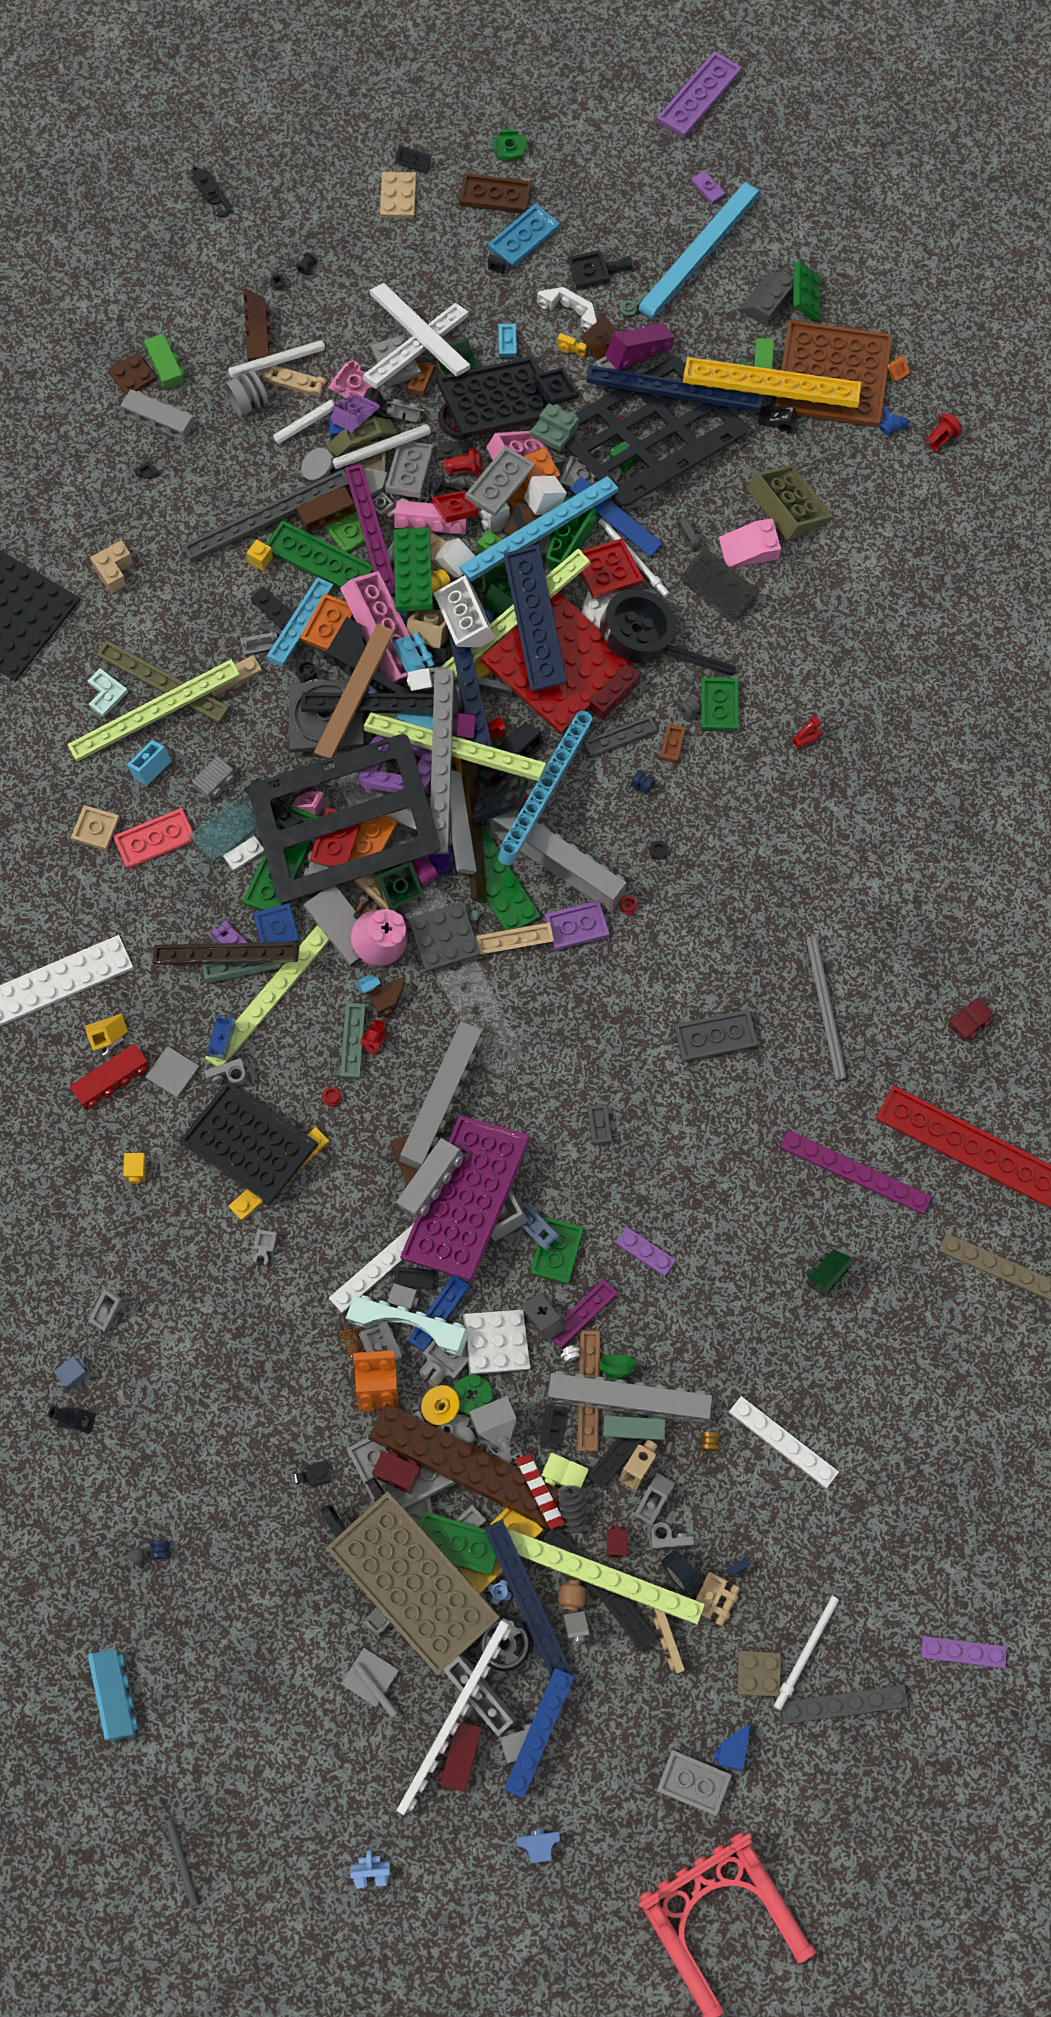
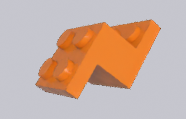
(543, 467)
(375, 1380)

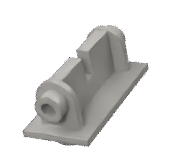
(397, 410)
(258, 643)

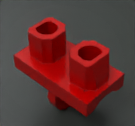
(374, 1037)

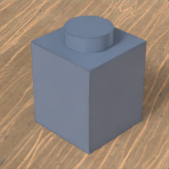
(71, 1372)

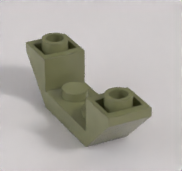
(365, 432)

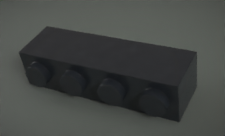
(521, 742)

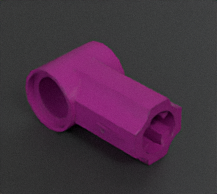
(424, 871)

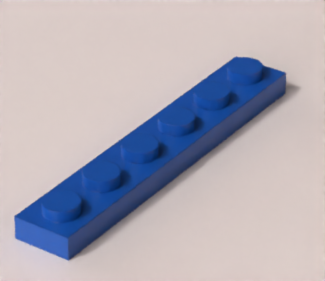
(539, 1733)

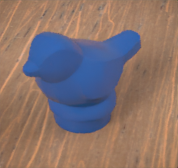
(892, 422)

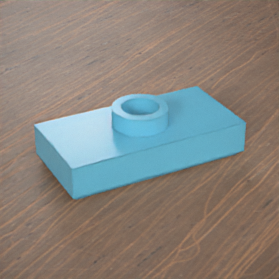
(367, 983)

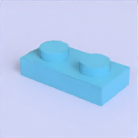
(507, 340)

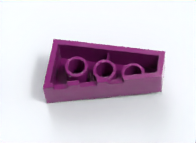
(638, 345)

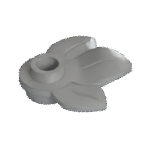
(459, 1428)

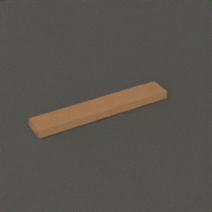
(588, 1365)

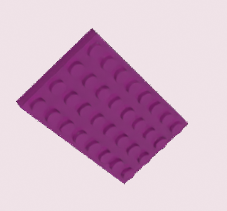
(469, 1205)

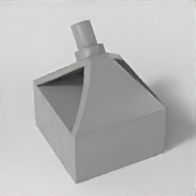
(495, 1423)

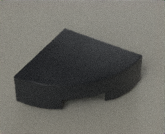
(146, 471)

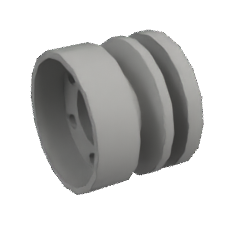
(247, 392)

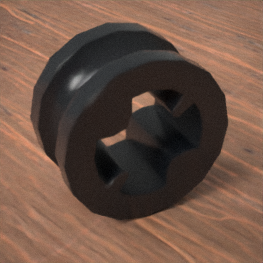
(278, 287)

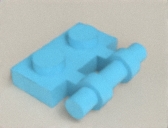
(409, 655)

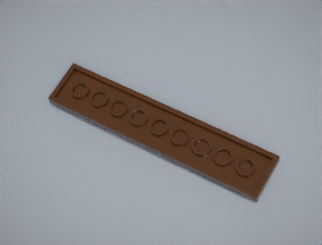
(458, 1462)

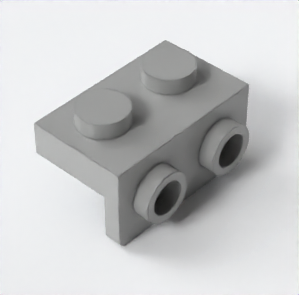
(380, 1339)

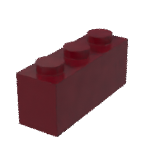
(614, 692)
(460, 1757)

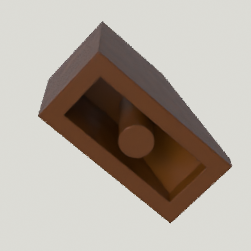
(386, 998)

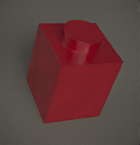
(617, 1542)

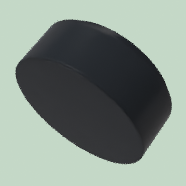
(658, 850)

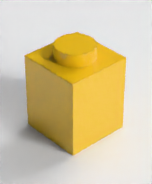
(259, 555)
(134, 1167)

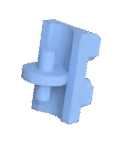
(370, 1867)

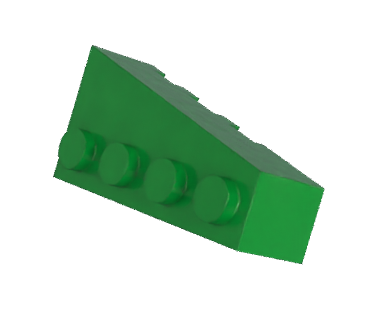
(570, 537)

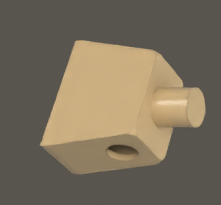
(638, 1465)

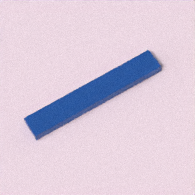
(621, 521)

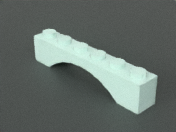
(369, 1314)

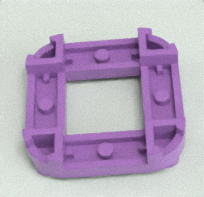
(373, 778)

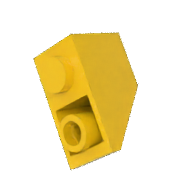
(106, 1031)

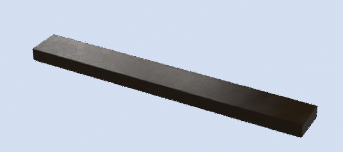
(471, 791)
(226, 953)

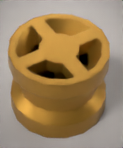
(709, 1441)

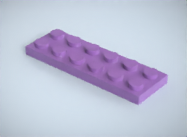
(699, 94)

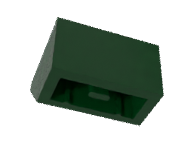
(499, 597)

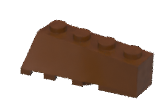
(257, 325)

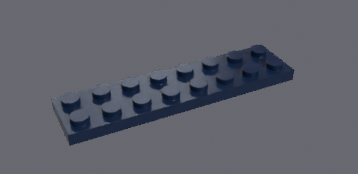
(535, 618)

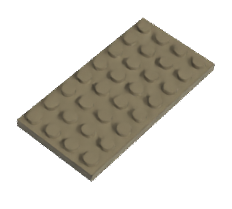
(412, 1582)

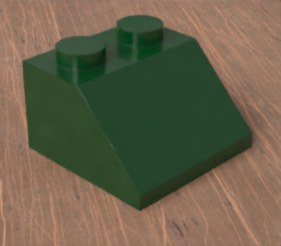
(398, 885)
(829, 1272)

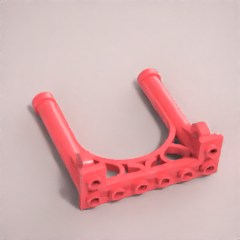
(763, 1888)

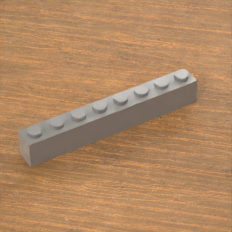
(441, 1094)
(629, 1398)

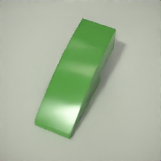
(763, 353)

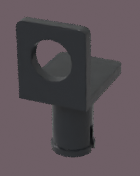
(71, 1418)

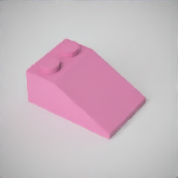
(517, 441)
(751, 544)

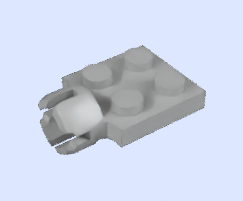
(441, 1364)

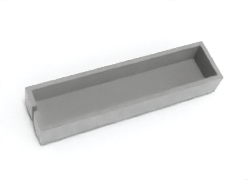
(566, 862)

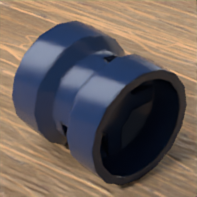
(642, 782)

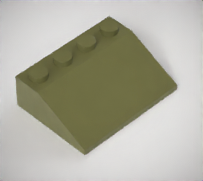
(788, 501)

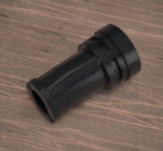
(623, 264)

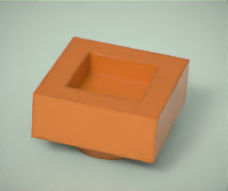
(898, 368)

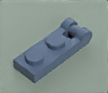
(538, 1227)

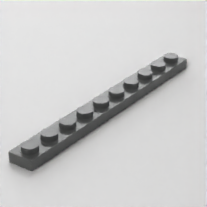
(262, 517)

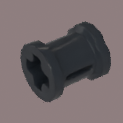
(306, 263)

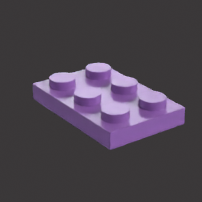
(577, 925)

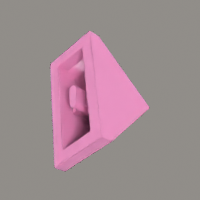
(310, 802)

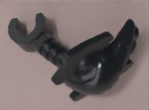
(438, 484)

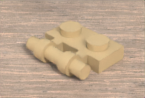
(709, 1595)

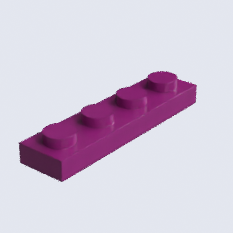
(585, 1311)

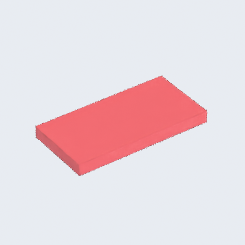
(153, 838)

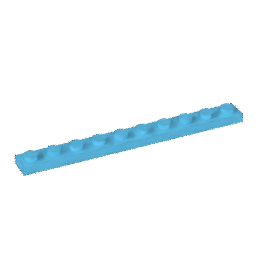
(539, 528)

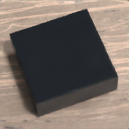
(496, 264)

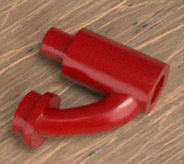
(807, 734)

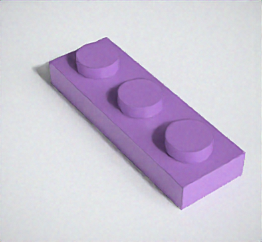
(645, 1252)

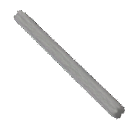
(826, 1008)

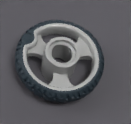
(511, 1660)

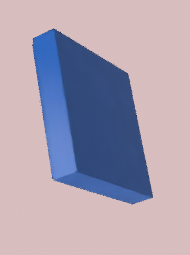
(276, 924)

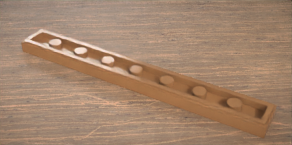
(354, 692)

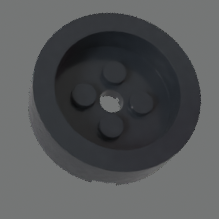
(652, 619)

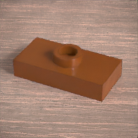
(420, 383)
(672, 743)

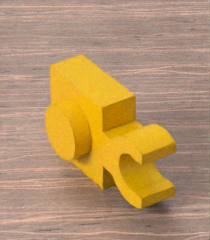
(569, 344)

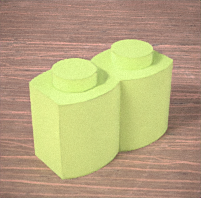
(563, 1472)

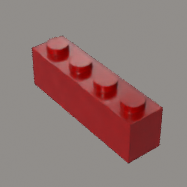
(110, 1076)

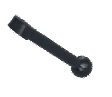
(358, 914)

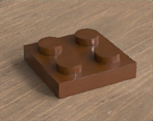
(132, 374)

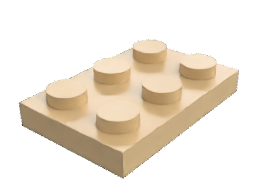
(398, 195)

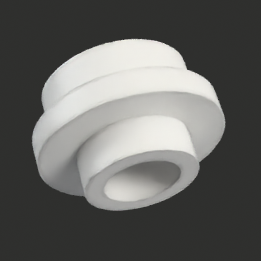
(570, 1353)

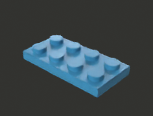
(523, 235)

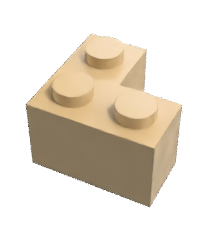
(110, 563)

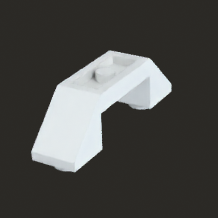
(549, 299)

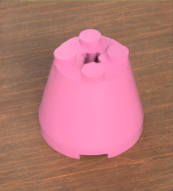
(379, 937)

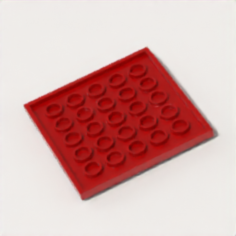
(585, 659)

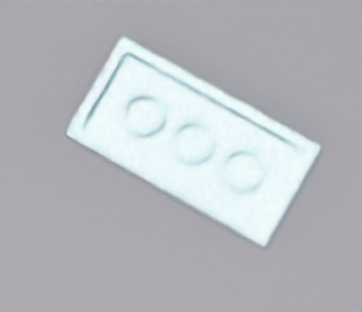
(226, 829)

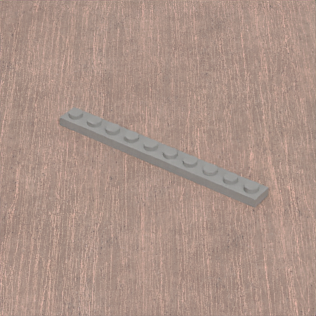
(442, 755)

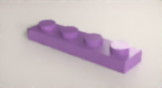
(963, 1652)

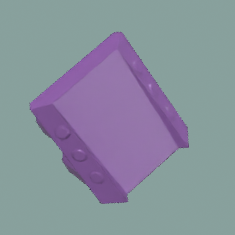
(353, 412)

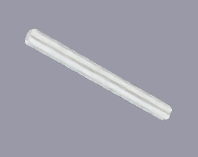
(277, 358)
(381, 446)

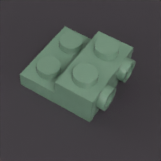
(555, 426)

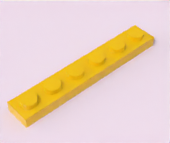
(247, 1202)

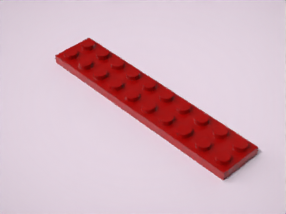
(967, 1145)

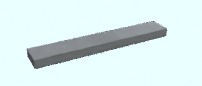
(460, 827)

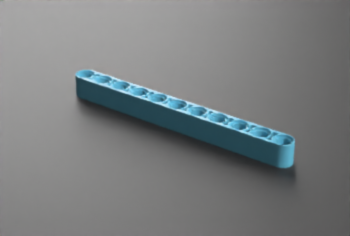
(698, 250)
(545, 788)

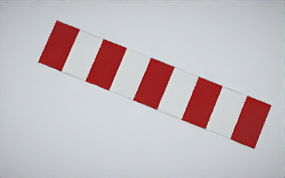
(540, 1491)

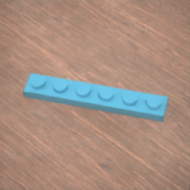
(293, 630)

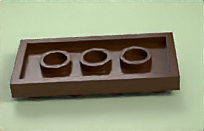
(495, 193)

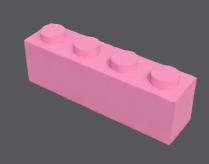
(419, 515)

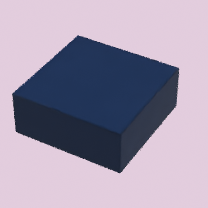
(737, 1568)

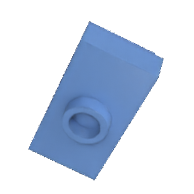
(538, 1845)

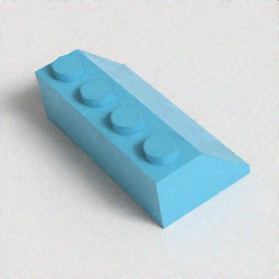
(112, 1695)

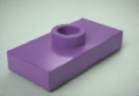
(708, 187)

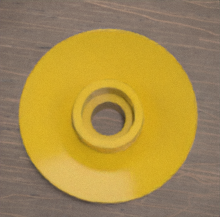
(434, 1399)

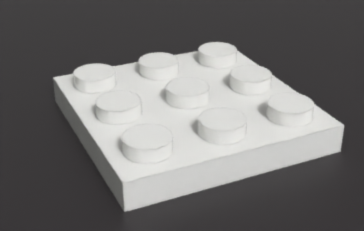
(496, 1342)

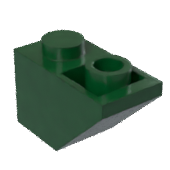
(484, 582)

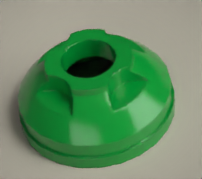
(617, 1366)

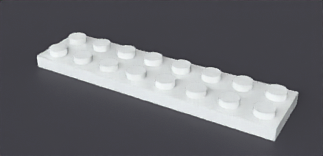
(63, 979)

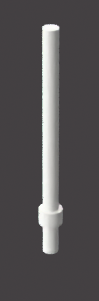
(654, 580)
(787, 1688)

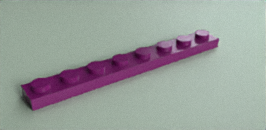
(370, 525)
(855, 1172)

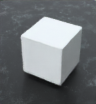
(544, 494)
(452, 556)

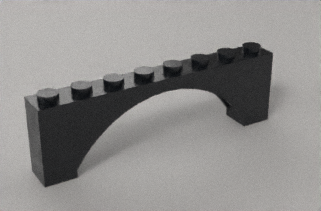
(347, 650)

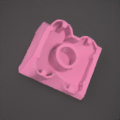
(350, 380)

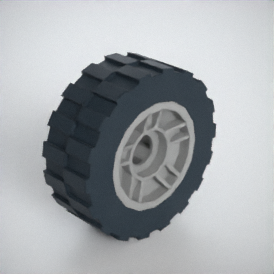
(682, 1573)

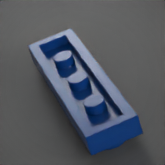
(442, 1308)

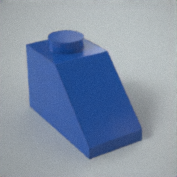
(733, 1750)

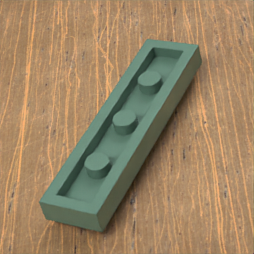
(219, 972)
(351, 1041)

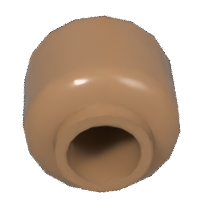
(572, 1596)

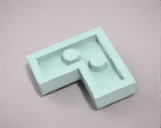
(110, 692)

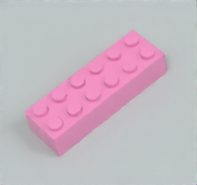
(371, 606)

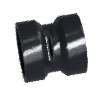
(307, 668)

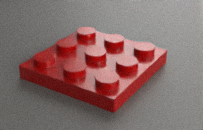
(610, 569)

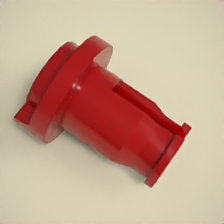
(947, 427)
(465, 463)

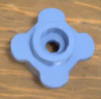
(502, 1586)

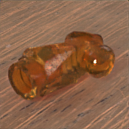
(349, 1335)

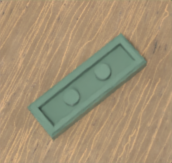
(634, 1428)

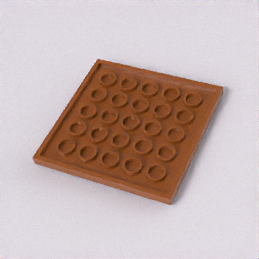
(839, 355)

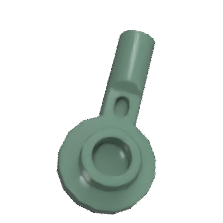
(629, 307)

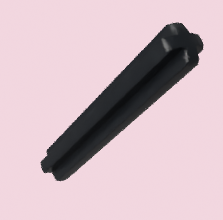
(700, 660)

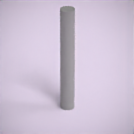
(375, 1690)

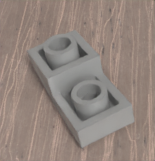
(386, 502)

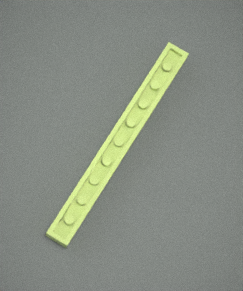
(507, 621)
(154, 710)
(461, 748)
(273, 992)
(607, 1578)

